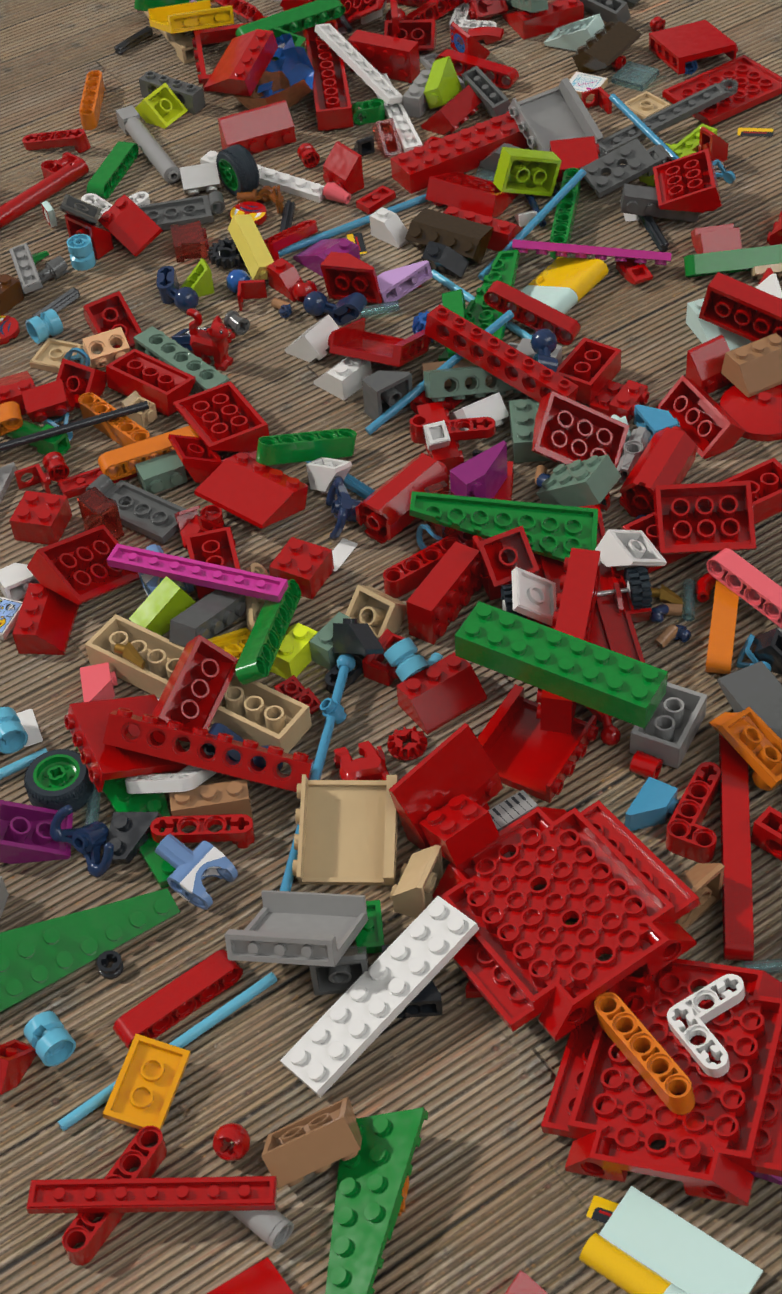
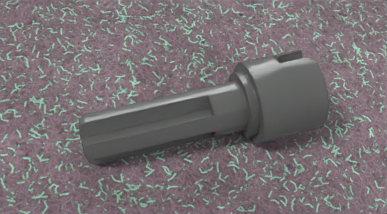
(54, 269)

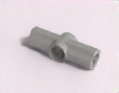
(632, 451)

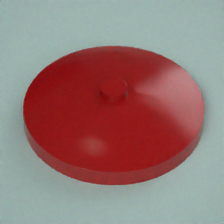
(756, 414)

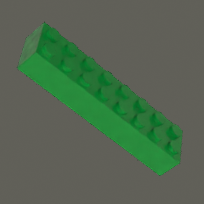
(561, 664)

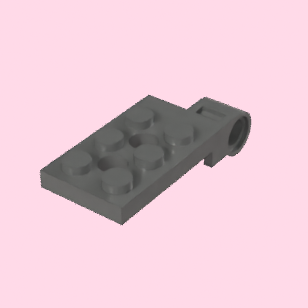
(638, 162)

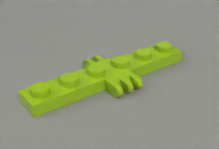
(685, 147)

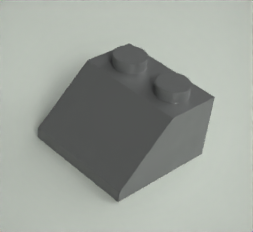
(383, 390)
(341, 977)

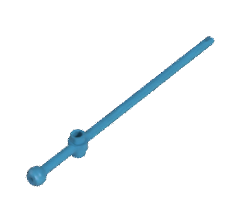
(334, 714)

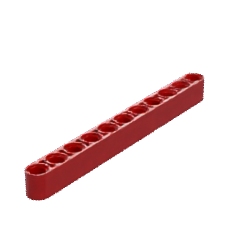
(735, 855)

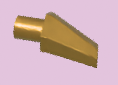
(666, 595)
(130, 653)

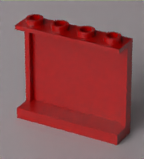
(690, 43)
(375, 347)
(531, 756)
(105, 762)

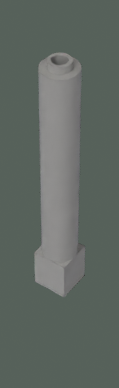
(131, 125)

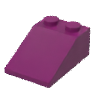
(316, 254)
(481, 474)
(27, 835)

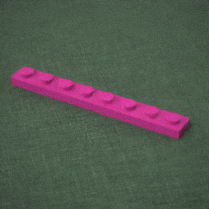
(582, 251)
(198, 573)

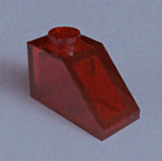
(387, 137)

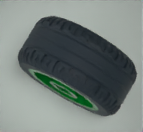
(237, 169)
(58, 780)

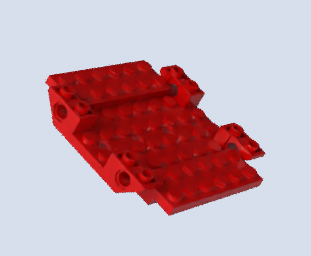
(592, 872)
(734, 1116)

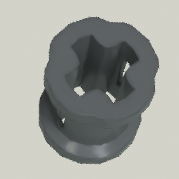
(239, 324)

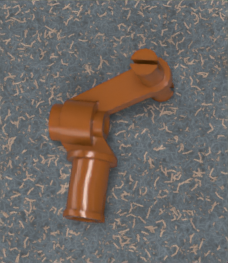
(265, 194)

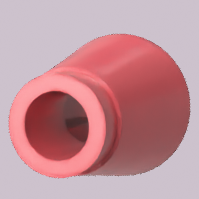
(336, 193)

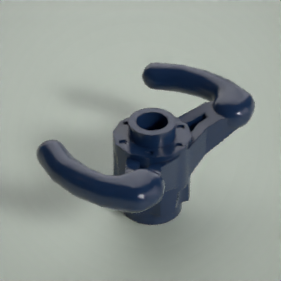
(342, 508)
(85, 840)

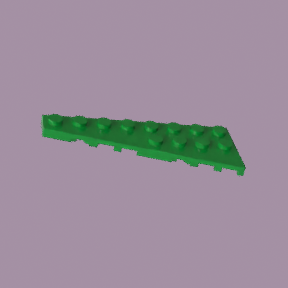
(55, 948)
(370, 1198)

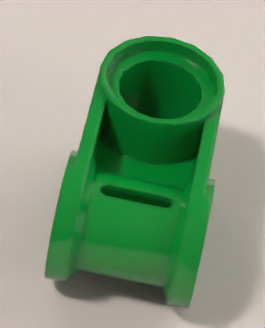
(370, 111)

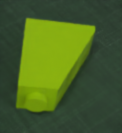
(441, 83)
(162, 606)

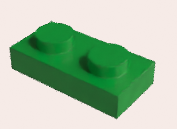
(372, 932)

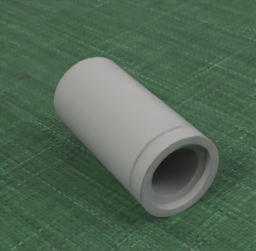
(267, 1224)

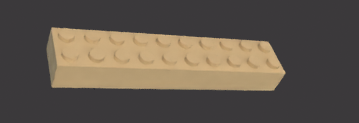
(248, 710)

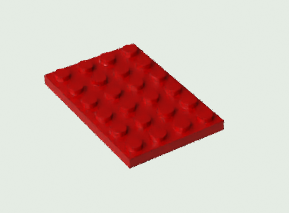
(754, 87)

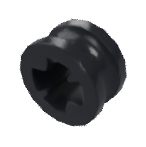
(103, 961)

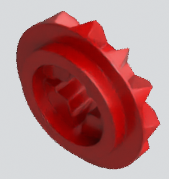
(410, 751)

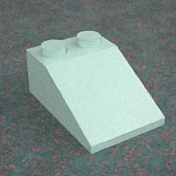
(575, 34)
(706, 331)

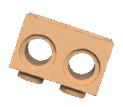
(104, 342)

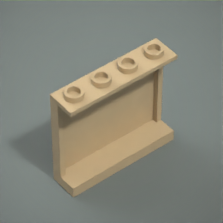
(346, 832)

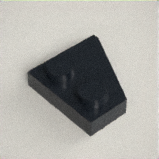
(129, 833)

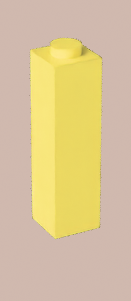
(250, 245)

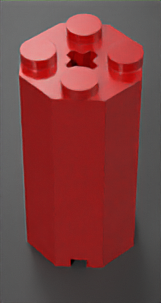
(661, 463)
(388, 507)

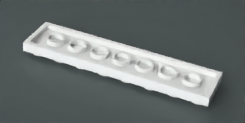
(379, 996)

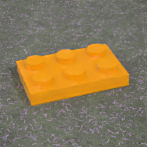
(146, 1083)

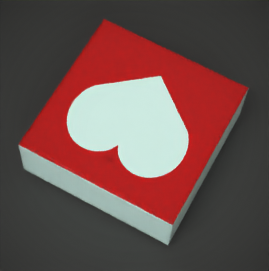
(49, 214)

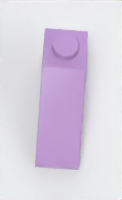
(402, 280)

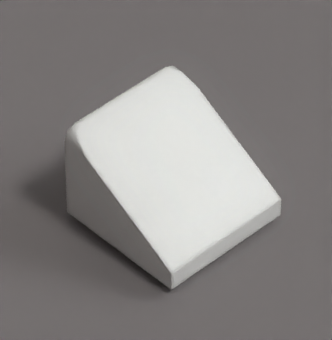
(525, 217)
(436, 435)

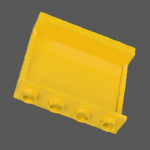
(190, 17)

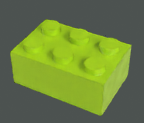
(527, 171)

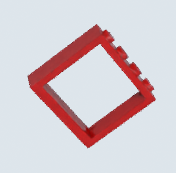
(209, 36)

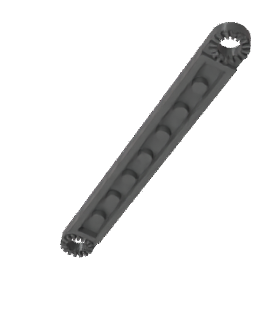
(671, 115)

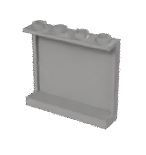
(553, 116)
(299, 929)

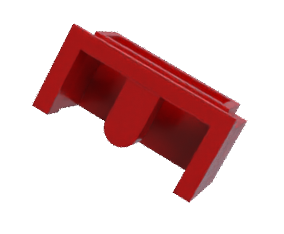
(372, 663)

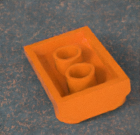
(755, 744)

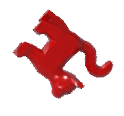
(210, 341)
(367, 768)

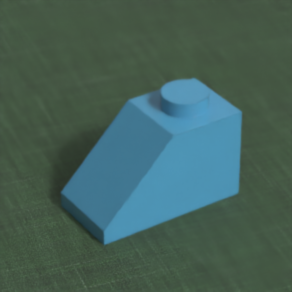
(653, 419)
(652, 805)

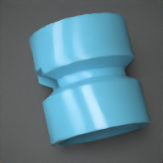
(81, 252)
(43, 326)
(405, 659)
(12, 733)
(49, 1038)

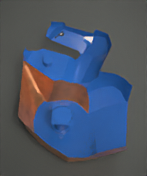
(284, 79)

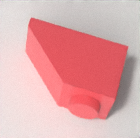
(98, 682)

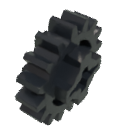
(225, 254)

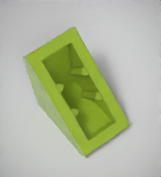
(200, 279)

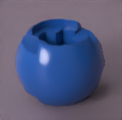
(233, 278)

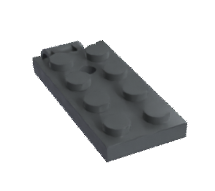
(185, 210)
(144, 511)

